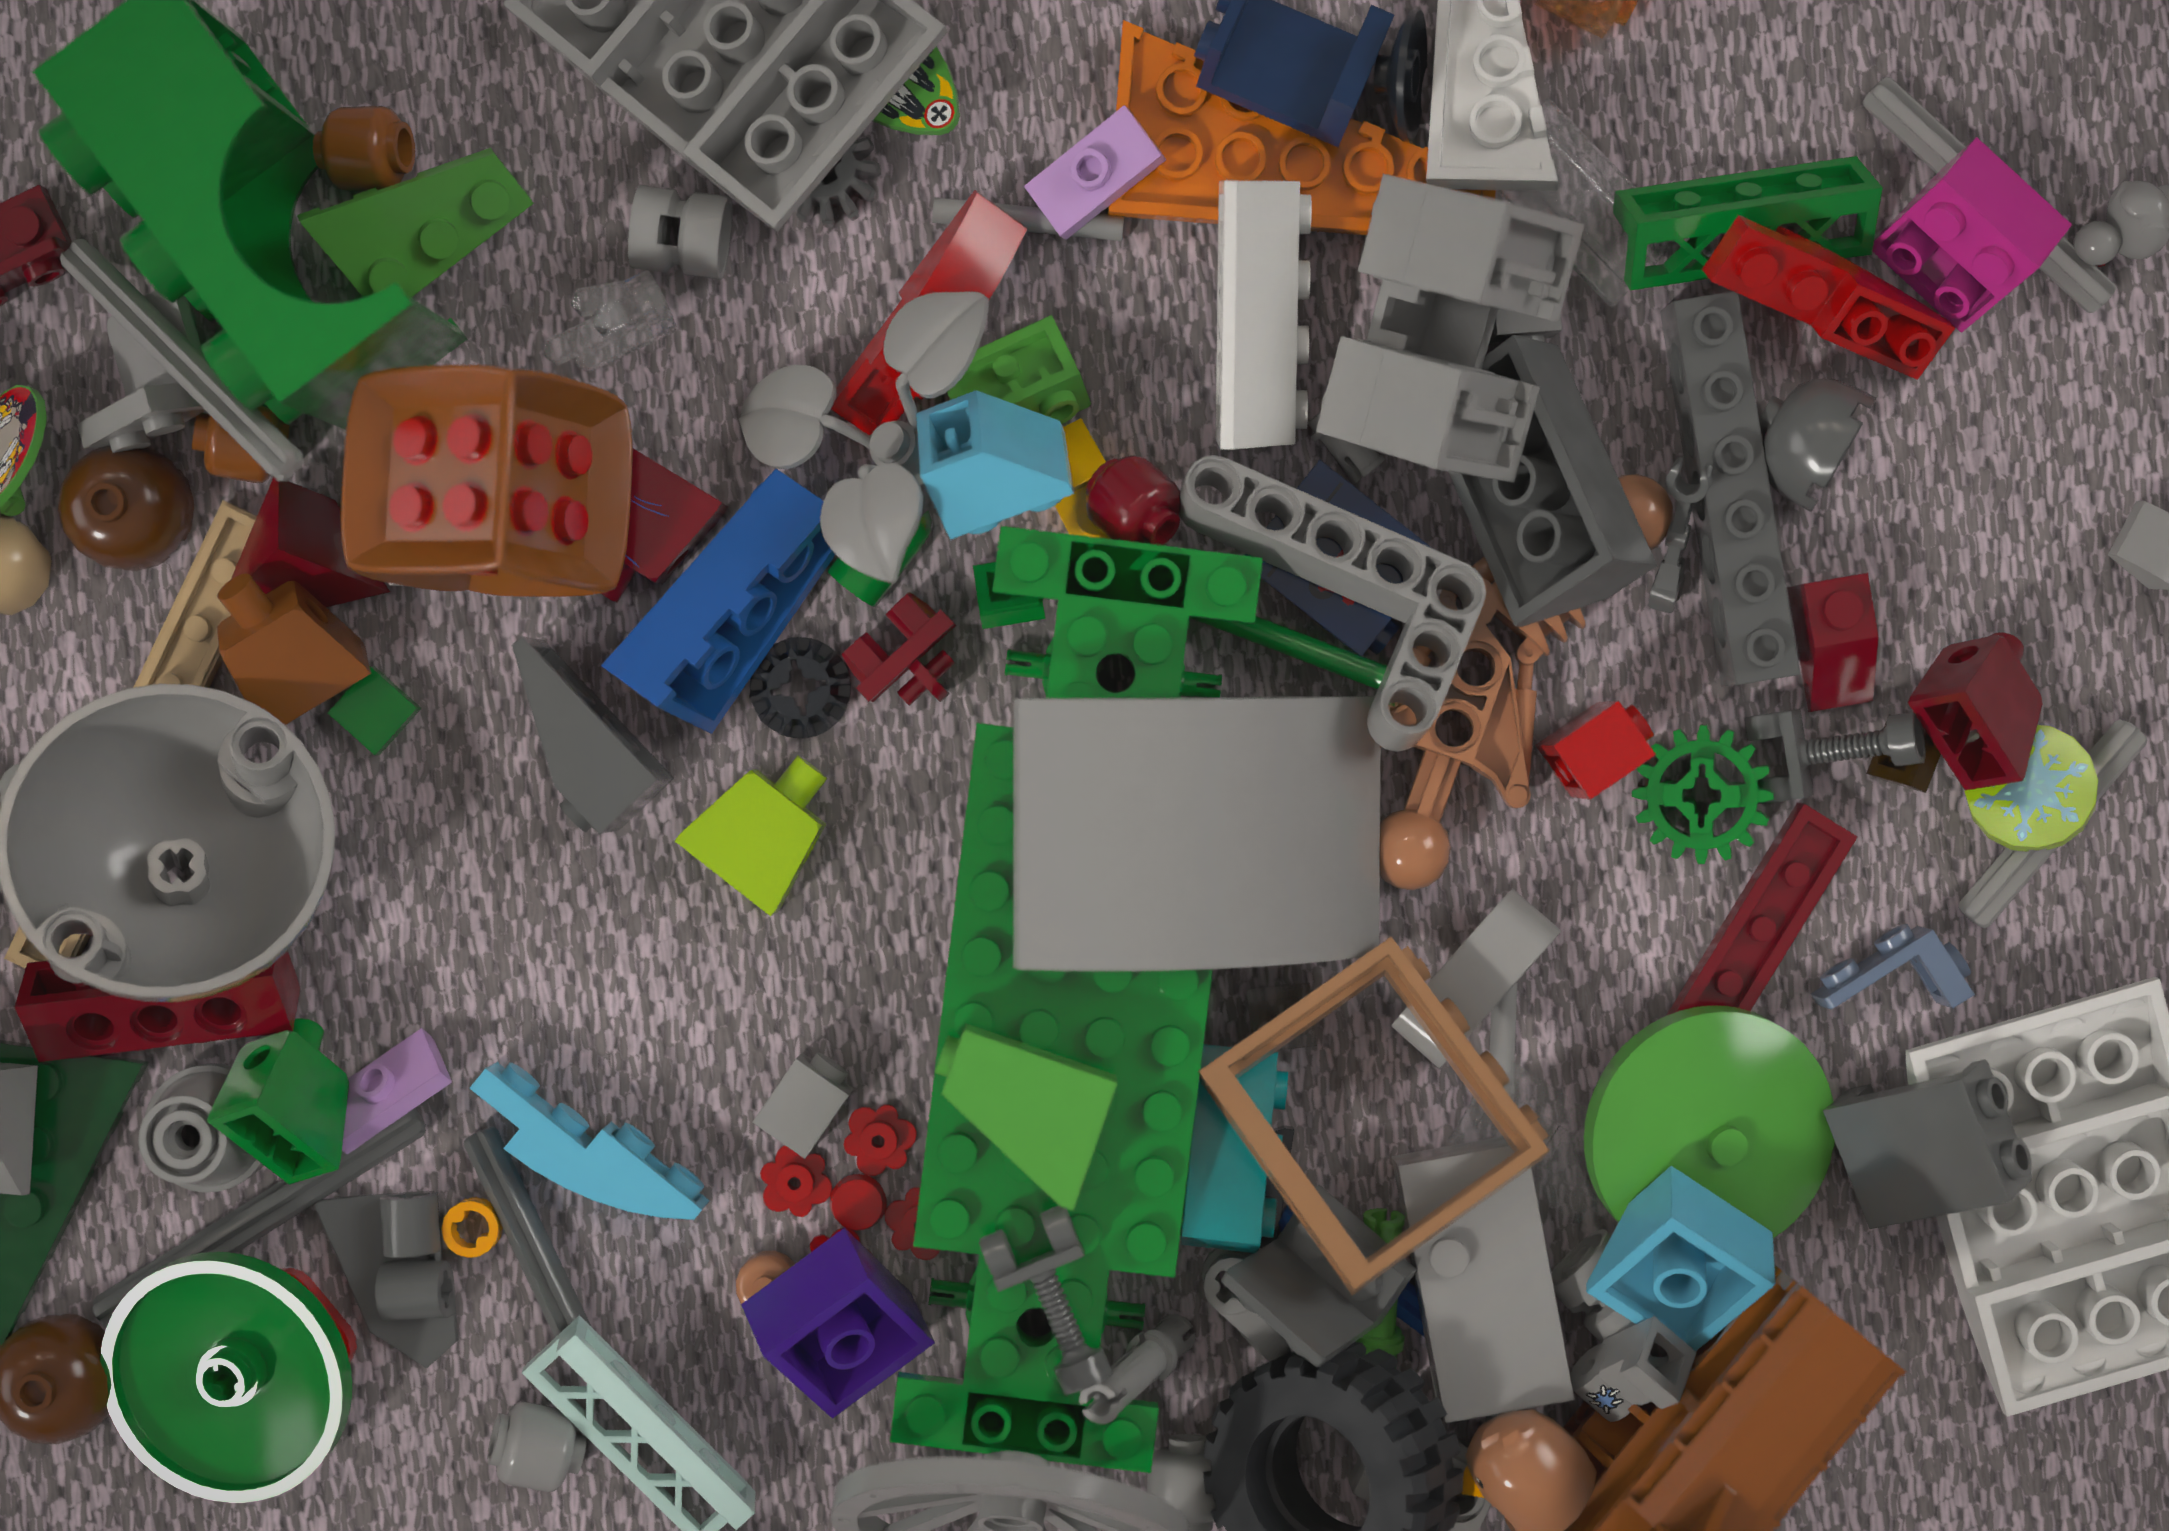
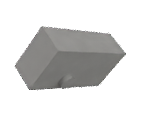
(1484, 1286)

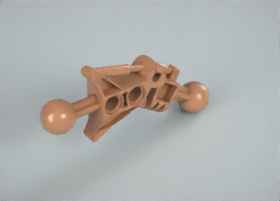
(1501, 718)

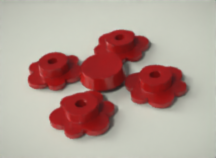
(857, 1199)

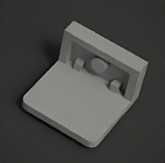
(153, 399)

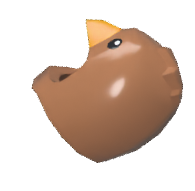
(1529, 1471)

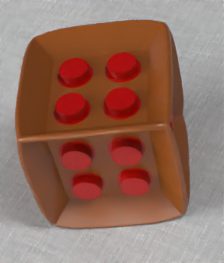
(486, 481)

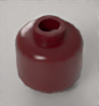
(1133, 501)

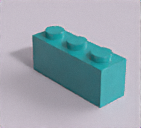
(1224, 1181)

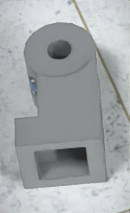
(1624, 1373)

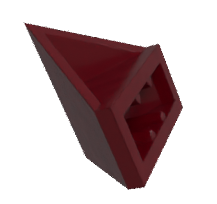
(301, 541)

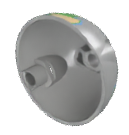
(150, 788)

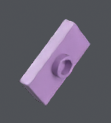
(1094, 172)
(392, 1087)

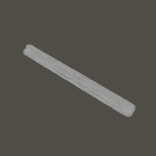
(181, 360)

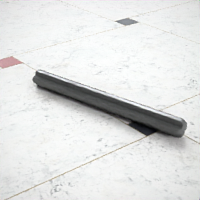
(273, 1208)

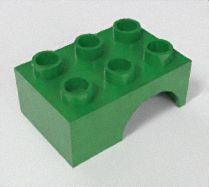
(213, 159)

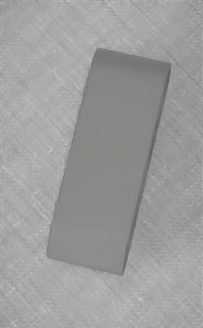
(1484, 967)

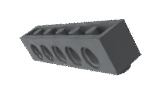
(1737, 514)

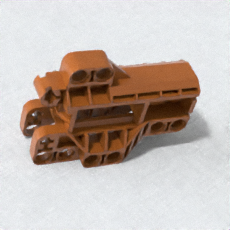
(1751, 1428)

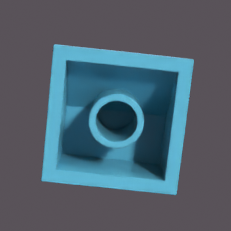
(1684, 1260)

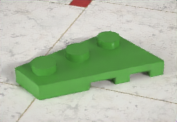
(419, 225)

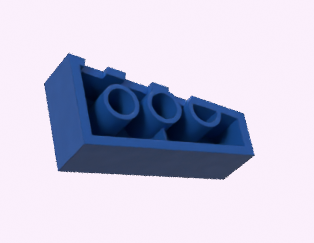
(727, 606)

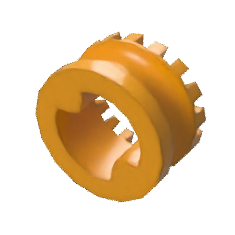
(459, 1213)

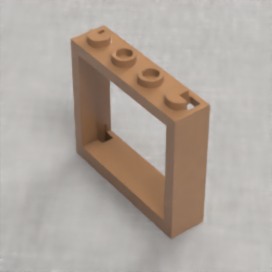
(1446, 1029)

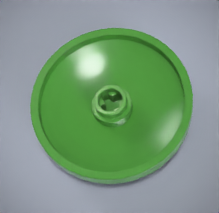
(1721, 1103)

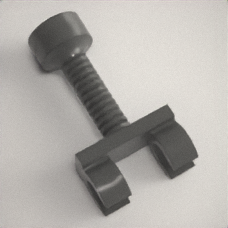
(1900, 740)
(1080, 1364)

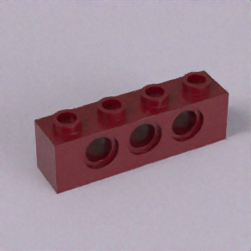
(84, 1021)

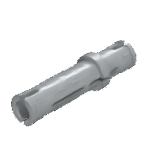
(1146, 1360)

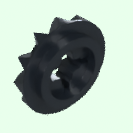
(824, 706)

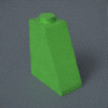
(1029, 1105)

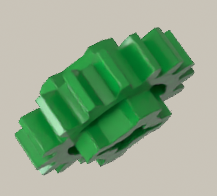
(1733, 794)

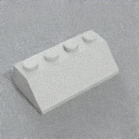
(1259, 313)

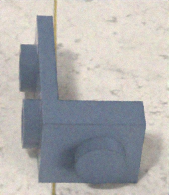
(1937, 965)

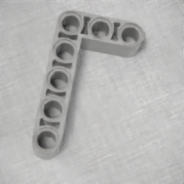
(1352, 576)

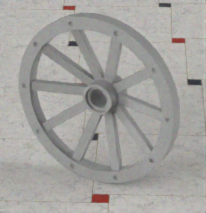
(1006, 1488)

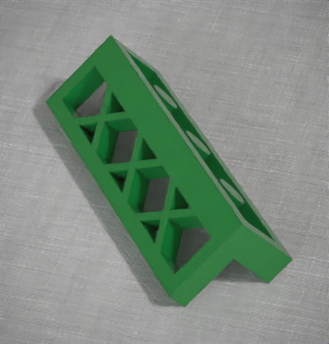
(1769, 197)

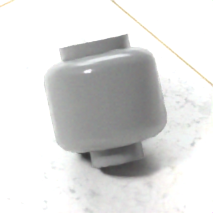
(535, 1447)
(1180, 1480)

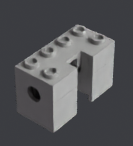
(1444, 275)

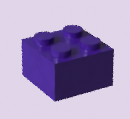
(837, 1323)

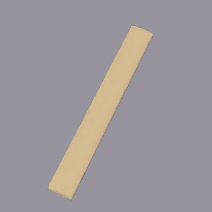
(182, 652)

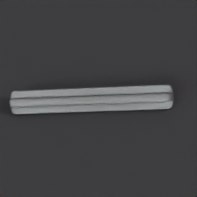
(2015, 868)

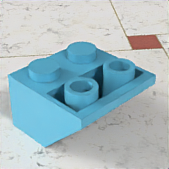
(990, 461)

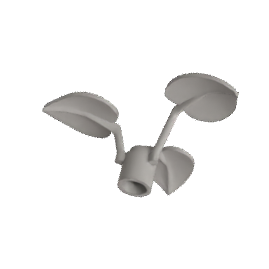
(877, 515)

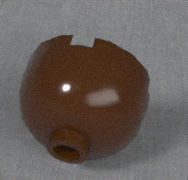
(126, 507)
(53, 1379)

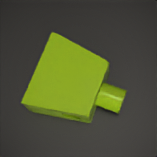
(760, 833)

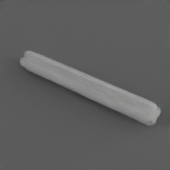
(1938, 146)

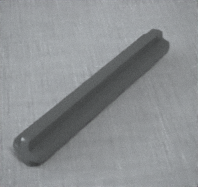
(524, 1229)

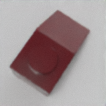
(1835, 640)

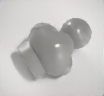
(2133, 226)

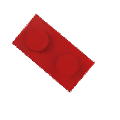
(1598, 748)

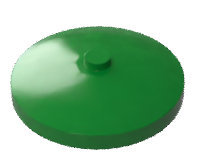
(226, 1377)

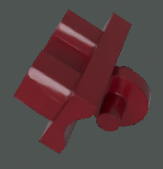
(880, 671)

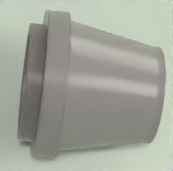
(183, 1101)

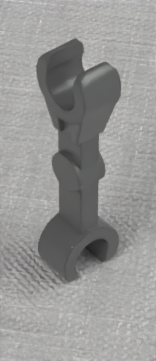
(1670, 576)

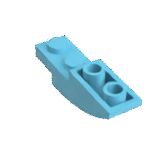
(606, 1169)

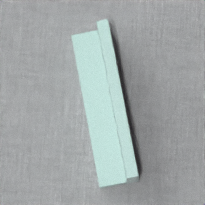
(650, 1421)

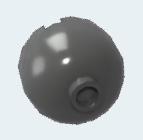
(1810, 435)

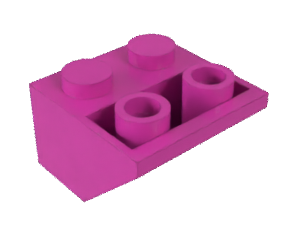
(1970, 235)

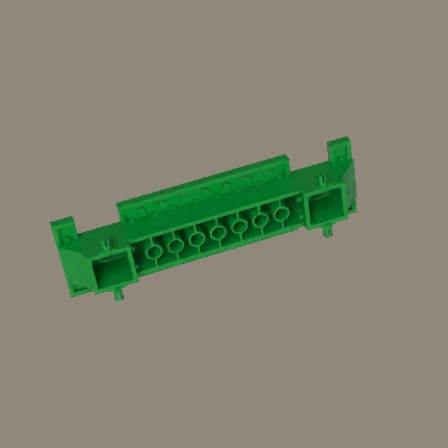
(1127, 1023)

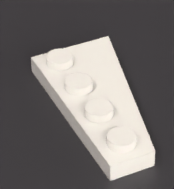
(1486, 102)

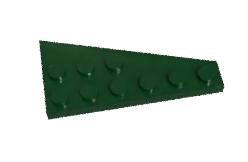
(74, 1117)

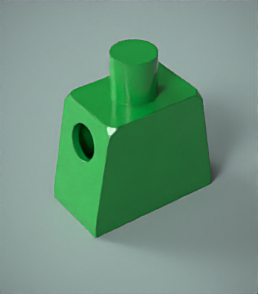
(285, 1103)

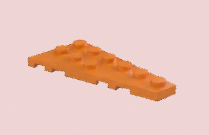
(1222, 141)

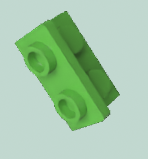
(1029, 371)

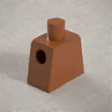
(286, 647)

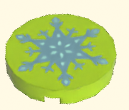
(2049, 802)

